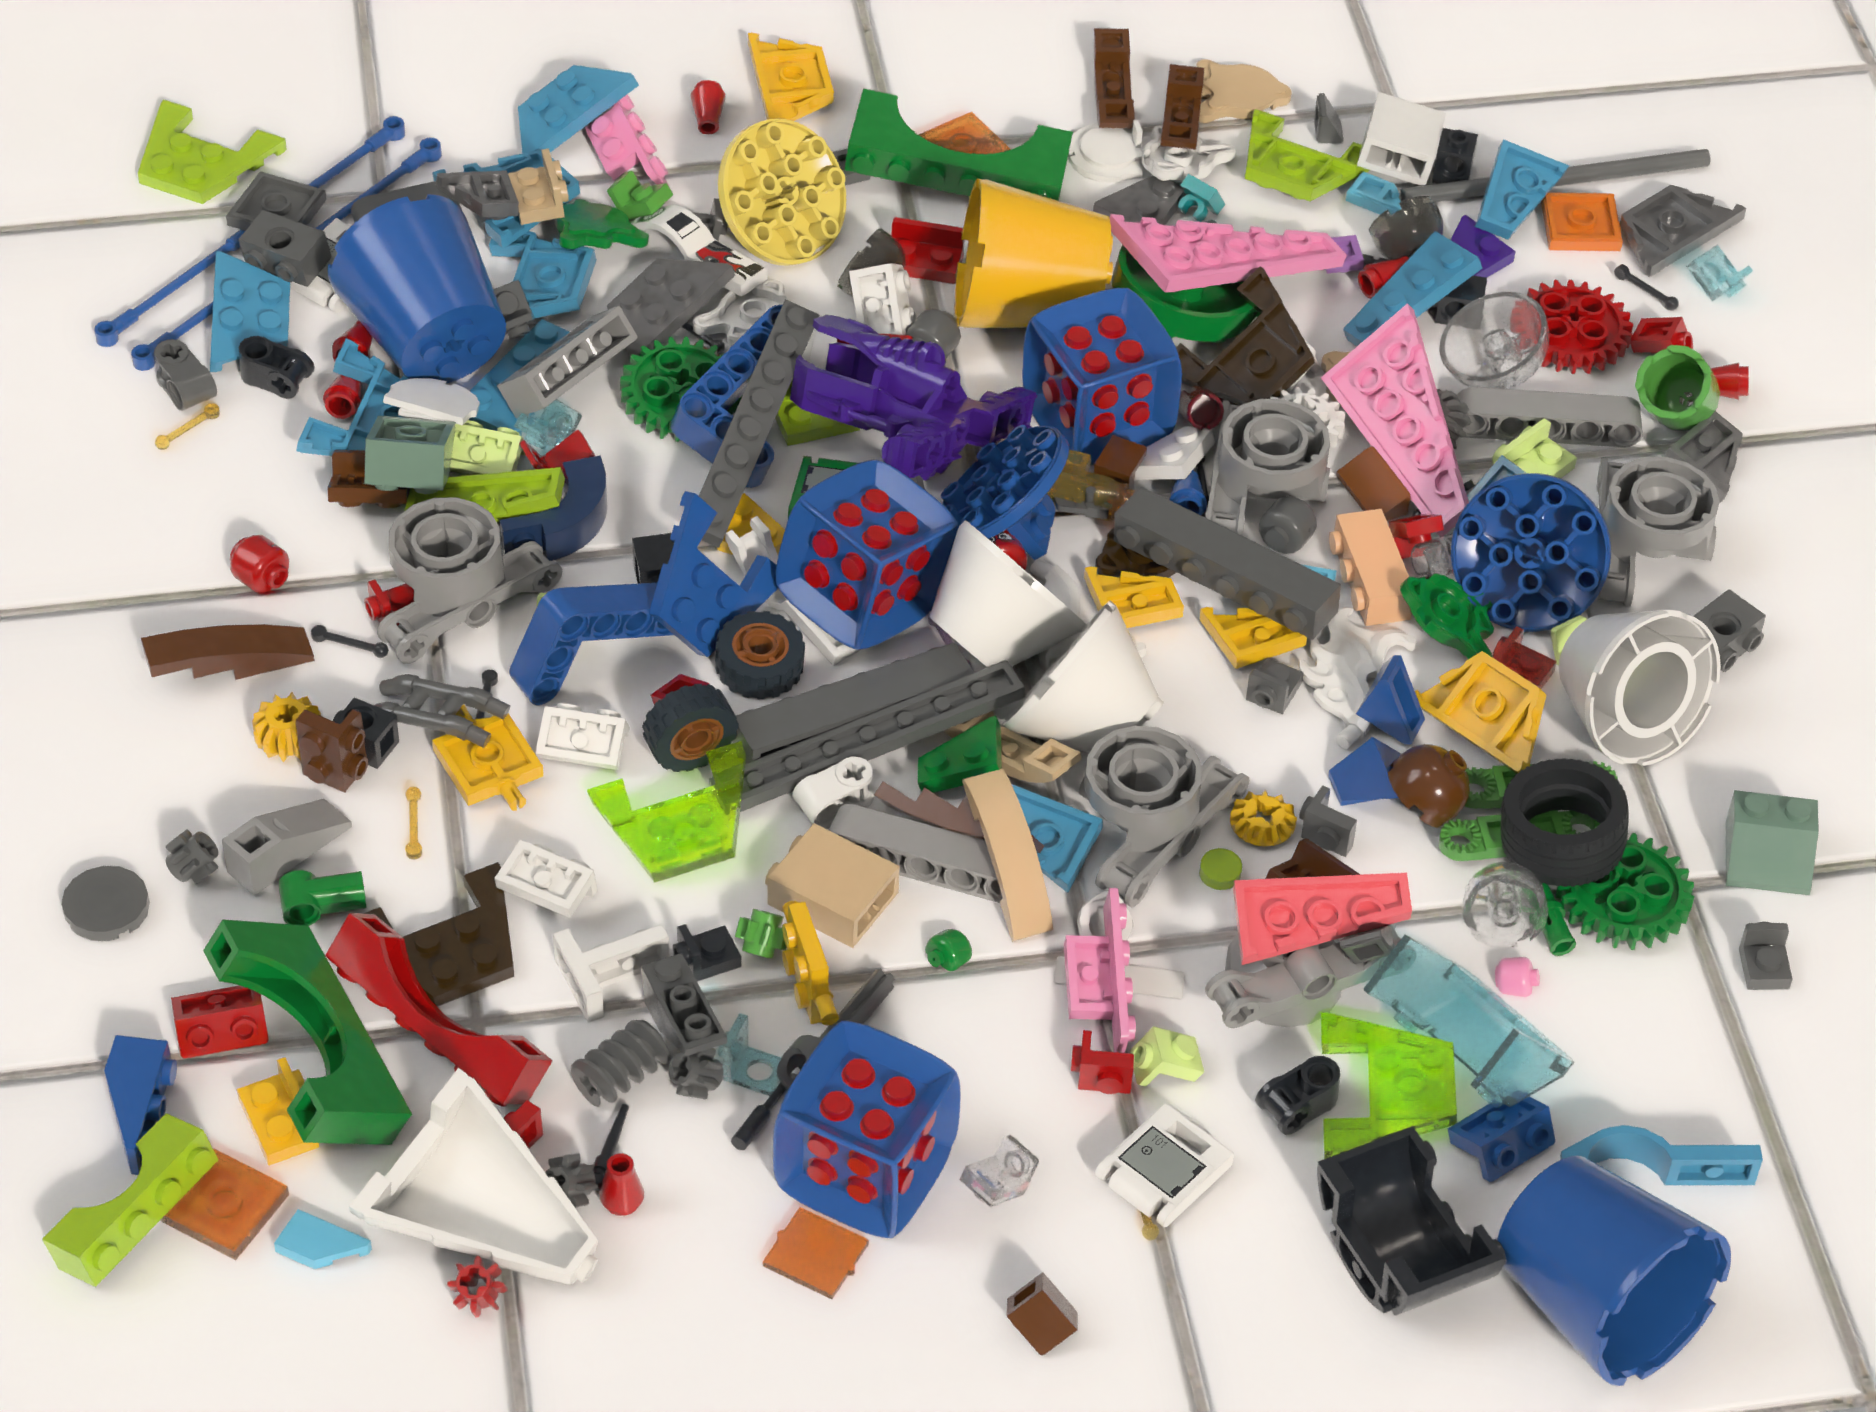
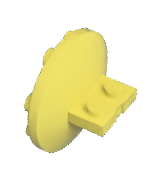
(782, 192)

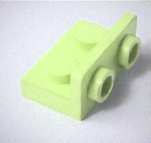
(485, 450)
(1537, 452)

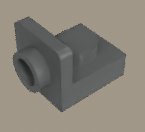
(515, 309)
(1273, 685)
(1765, 956)

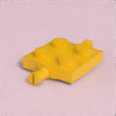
(490, 770)
(807, 964)

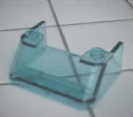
(1486, 1032)

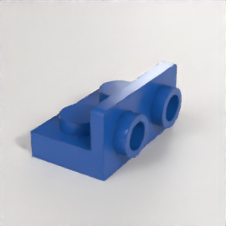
(1504, 1135)

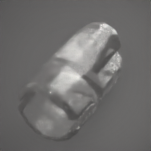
(1433, 557)

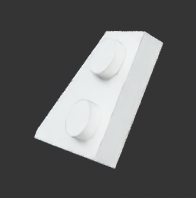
(1175, 454)

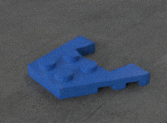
(695, 594)

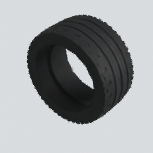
(1565, 786)

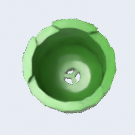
(1669, 379)

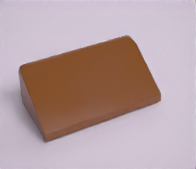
(1375, 484)

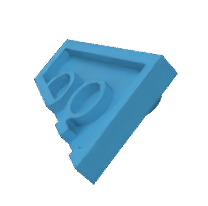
(1516, 188)
(1063, 832)

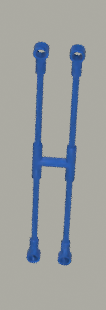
(143, 355)

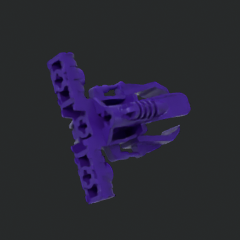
(905, 395)

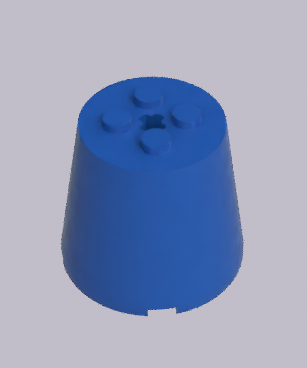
(420, 287)
(1612, 1266)

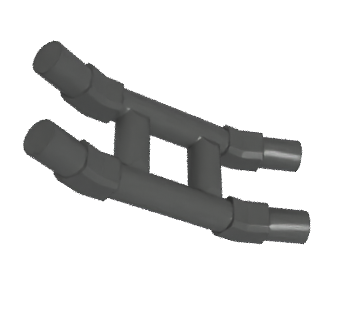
(446, 717)

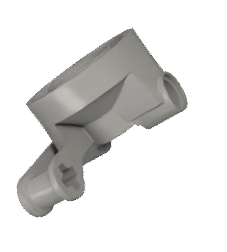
(1271, 451)
(1653, 510)
(457, 572)
(1158, 795)
(1287, 989)

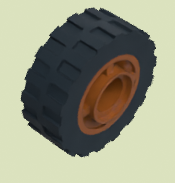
(759, 655)
(688, 726)

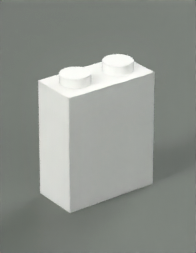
(1401, 139)

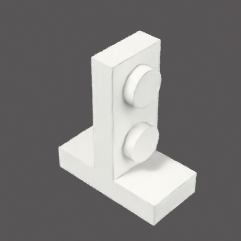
(605, 964)

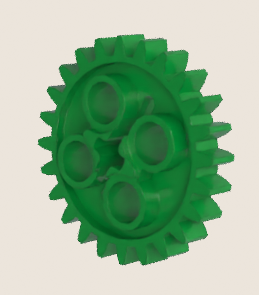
(660, 378)
(1636, 900)

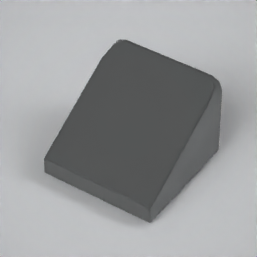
(1327, 122)
(1368, 944)

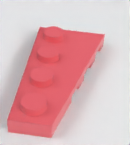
(1308, 911)

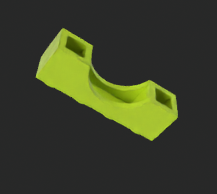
(96, 1238)

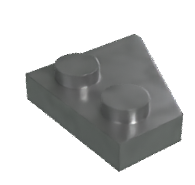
(483, 192)
(1143, 199)
(1712, 449)

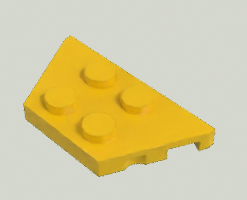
(790, 77)
(1488, 708)

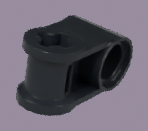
(271, 366)
(1296, 1097)

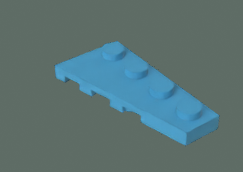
(1421, 282)
(493, 408)

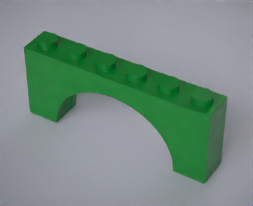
(890, 150)
(286, 964)

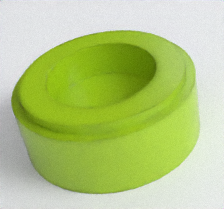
(1220, 868)

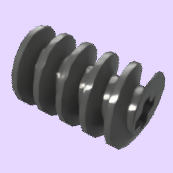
(618, 1060)

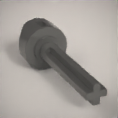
(857, 1010)

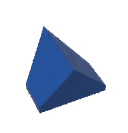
(1393, 702)
(1364, 774)

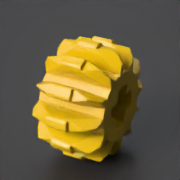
(276, 725)

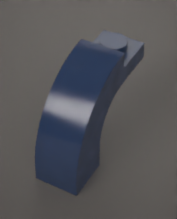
(573, 522)

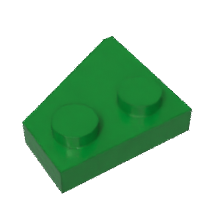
(962, 757)

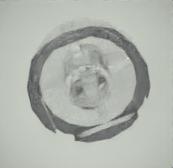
(1504, 905)

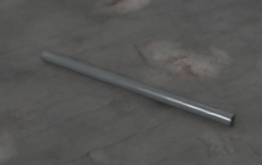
(1573, 175)

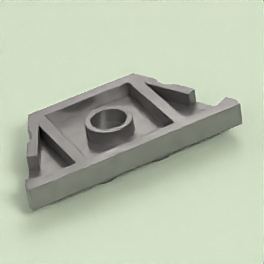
(1674, 225)
(668, 297)

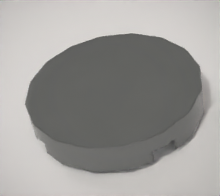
(105, 903)

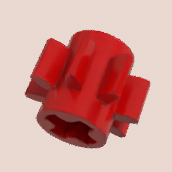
(486, 1295)

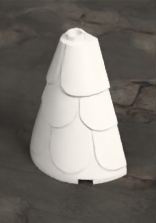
(480, 1192)

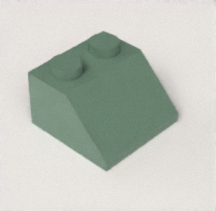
(409, 454)
(1771, 842)

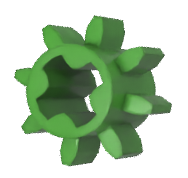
(761, 933)

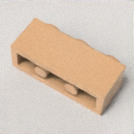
(1370, 566)

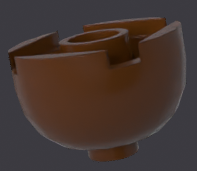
(1432, 782)

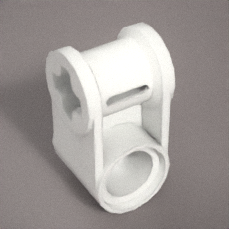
(828, 790)

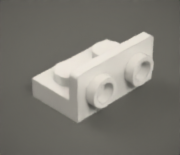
(882, 298)
(582, 736)
(546, 878)

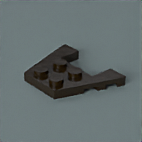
(1261, 359)
(466, 949)

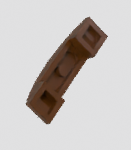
(1113, 78)
(1182, 107)

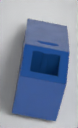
(137, 1083)

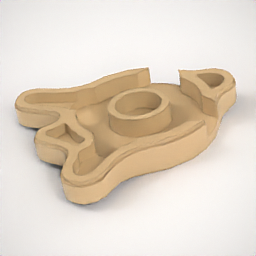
(1239, 91)

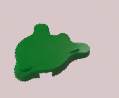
(597, 227)
(1447, 613)

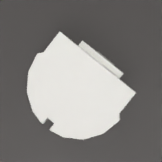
(1107, 152)
(432, 400)

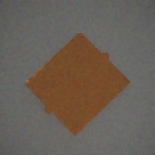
(815, 1253)

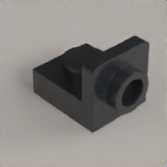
(707, 952)

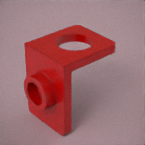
(570, 449)

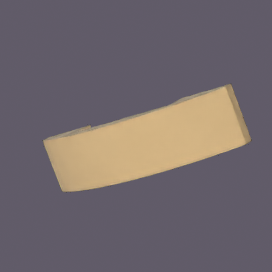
(1026, 758)
(1011, 853)

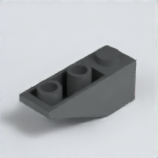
(680, 1006)

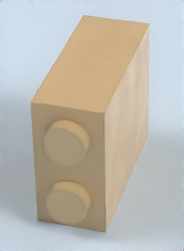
(837, 880)

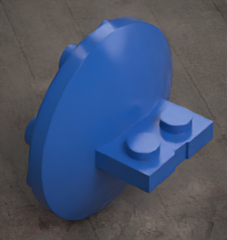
(1011, 487)
(1532, 551)

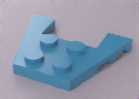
(510, 229)
(549, 274)
(324, 438)

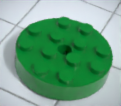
(1189, 314)

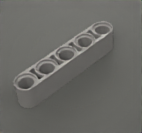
(1573, 416)
(922, 850)

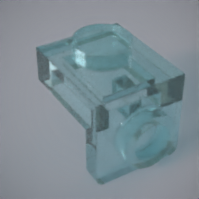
(1718, 274)
(552, 427)

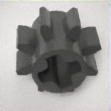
(192, 856)
(696, 1073)
(573, 1177)

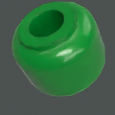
(948, 949)

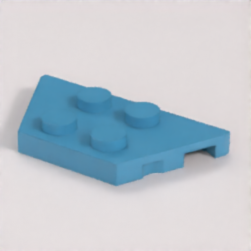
(570, 105)
(244, 306)

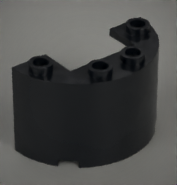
(1396, 1229)

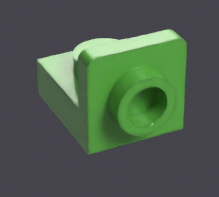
(638, 199)

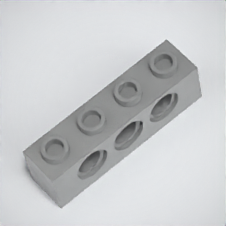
(567, 361)

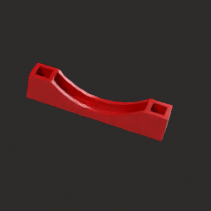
(378, 961)

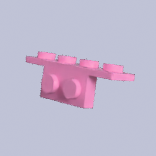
(622, 145)
(1097, 974)

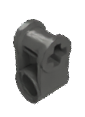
(183, 375)

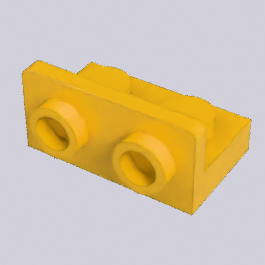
(266, 1111)

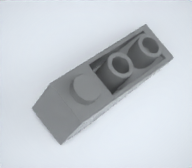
(280, 841)

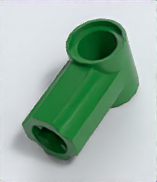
(308, 897)

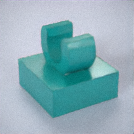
(1202, 195)

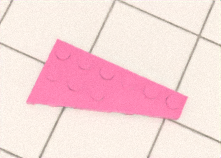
(1214, 254)
(1397, 409)

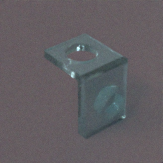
(739, 1057)

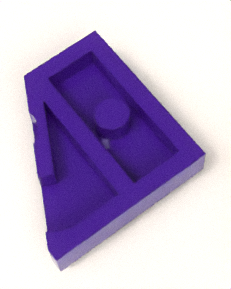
(1491, 250)

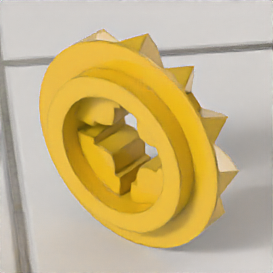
(1257, 830)

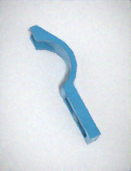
(1672, 1162)

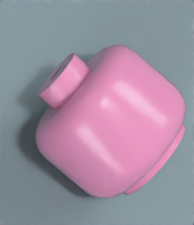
(1516, 976)

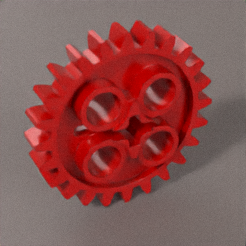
(1583, 326)

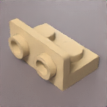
(540, 191)

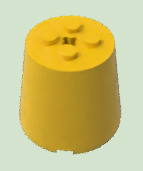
(1026, 256)

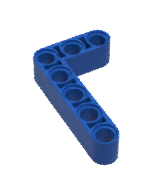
(702, 411)
(574, 616)

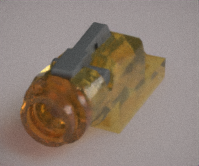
(1087, 492)

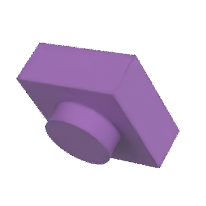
(1354, 258)

